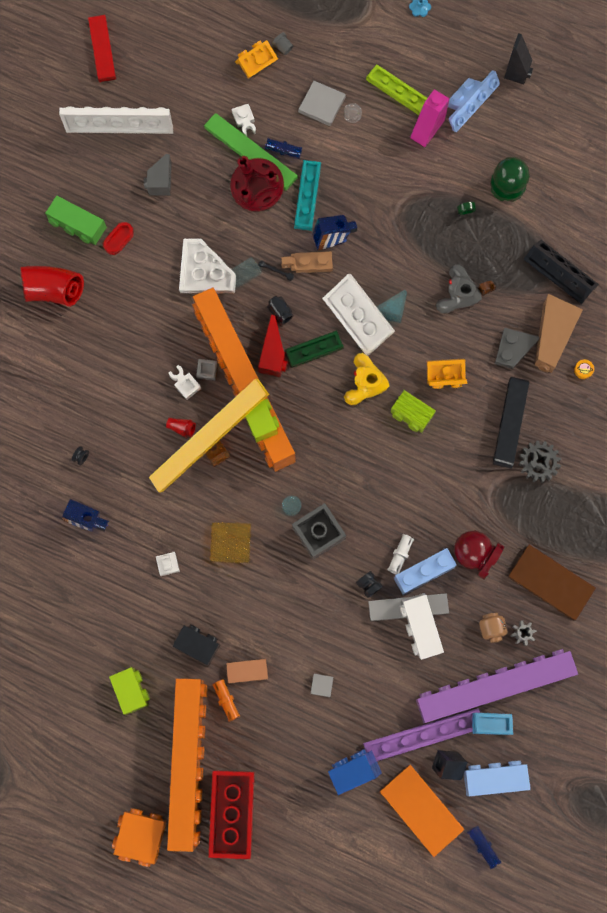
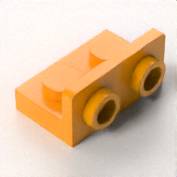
(256, 59)

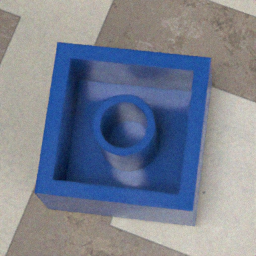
(354, 772)

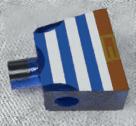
(332, 231)
(76, 512)

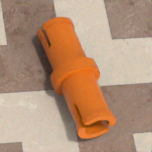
(226, 700)

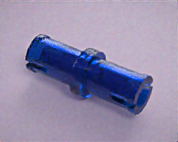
(283, 148)
(484, 847)

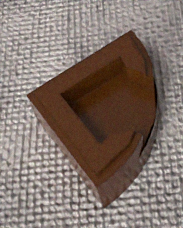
(486, 287)

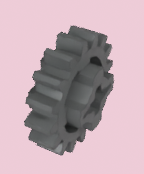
(542, 468)

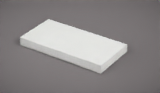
(358, 314)

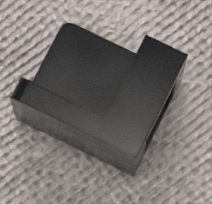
(449, 765)

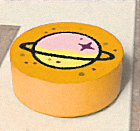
(584, 369)

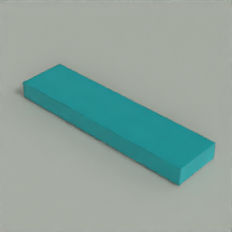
(307, 195)

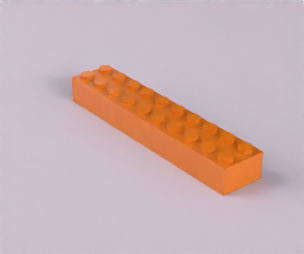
(237, 368)

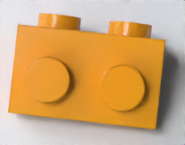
(446, 373)

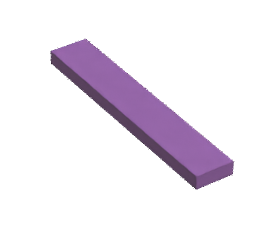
(421, 735)

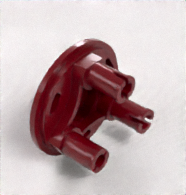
(256, 184)

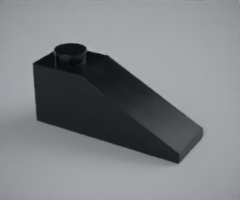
(519, 63)

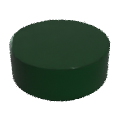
(466, 208)

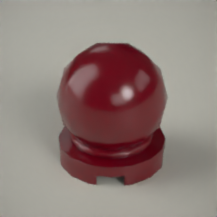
(476, 551)

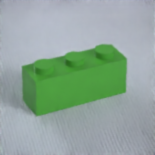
(75, 220)

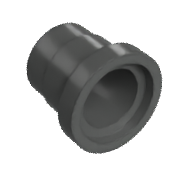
(282, 44)

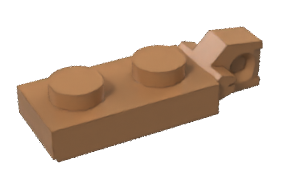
(309, 262)

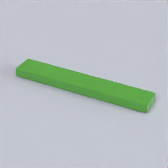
(244, 146)

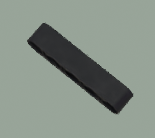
(511, 422)

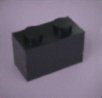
(197, 645)

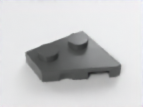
(514, 347)

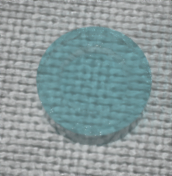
(291, 505)

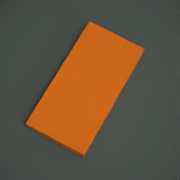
(421, 810)

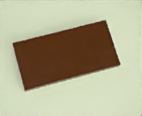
(551, 582)

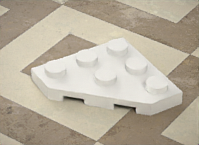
(204, 269)

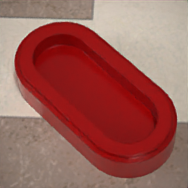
(118, 238)

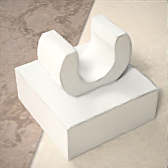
(167, 564)

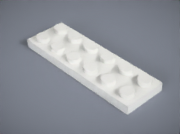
(116, 120)

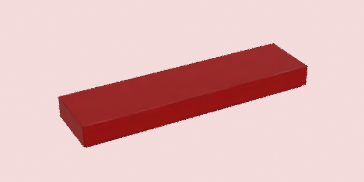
(102, 48)

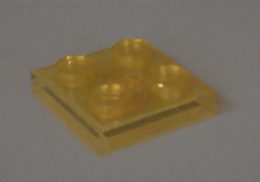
(230, 542)

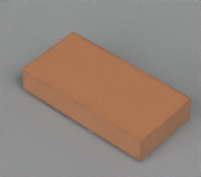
(247, 671)

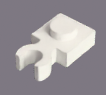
(245, 118)
(186, 384)

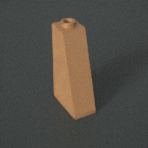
(555, 330)

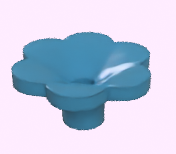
(420, 7)

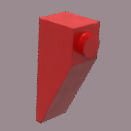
(272, 357)

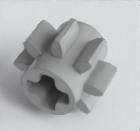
(517, 634)

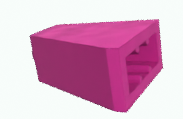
(430, 118)

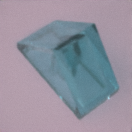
(393, 308)

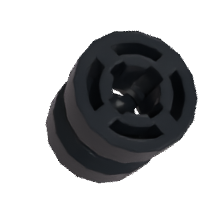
(365, 581)

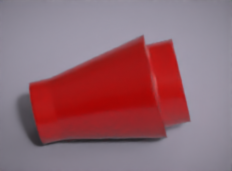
(181, 426)

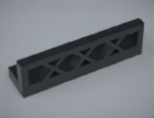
(561, 271)

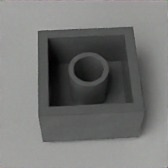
(319, 531)

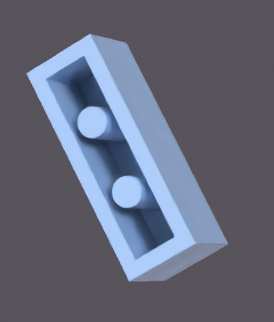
(425, 571)
(496, 778)

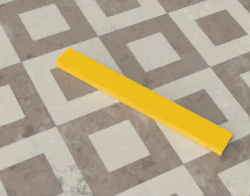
(209, 435)

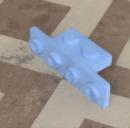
(470, 98)

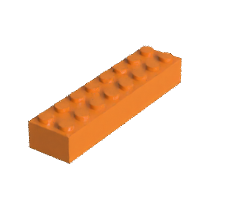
(186, 765)

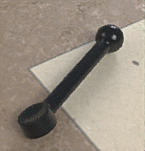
(290, 276)

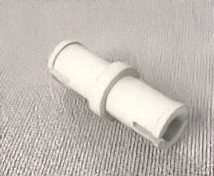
(400, 554)

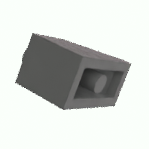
(159, 177)

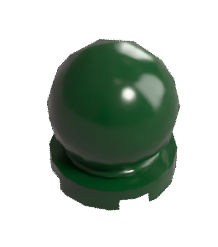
(510, 179)

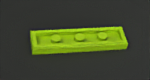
(396, 89)

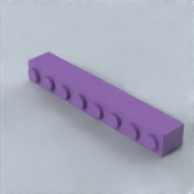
(495, 687)

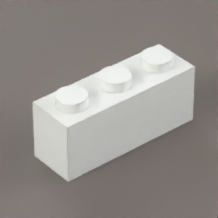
(421, 626)

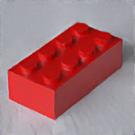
(231, 814)

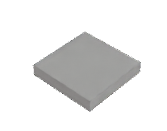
(322, 103)

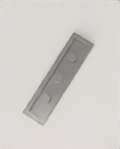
(390, 608)

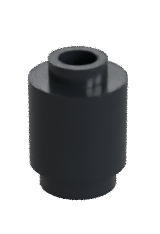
(280, 309)

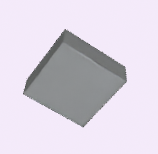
(206, 369)
(322, 685)

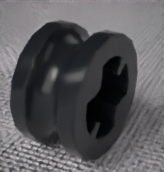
(80, 455)

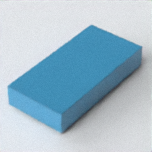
(492, 723)

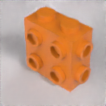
(139, 837)

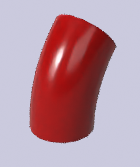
(51, 285)

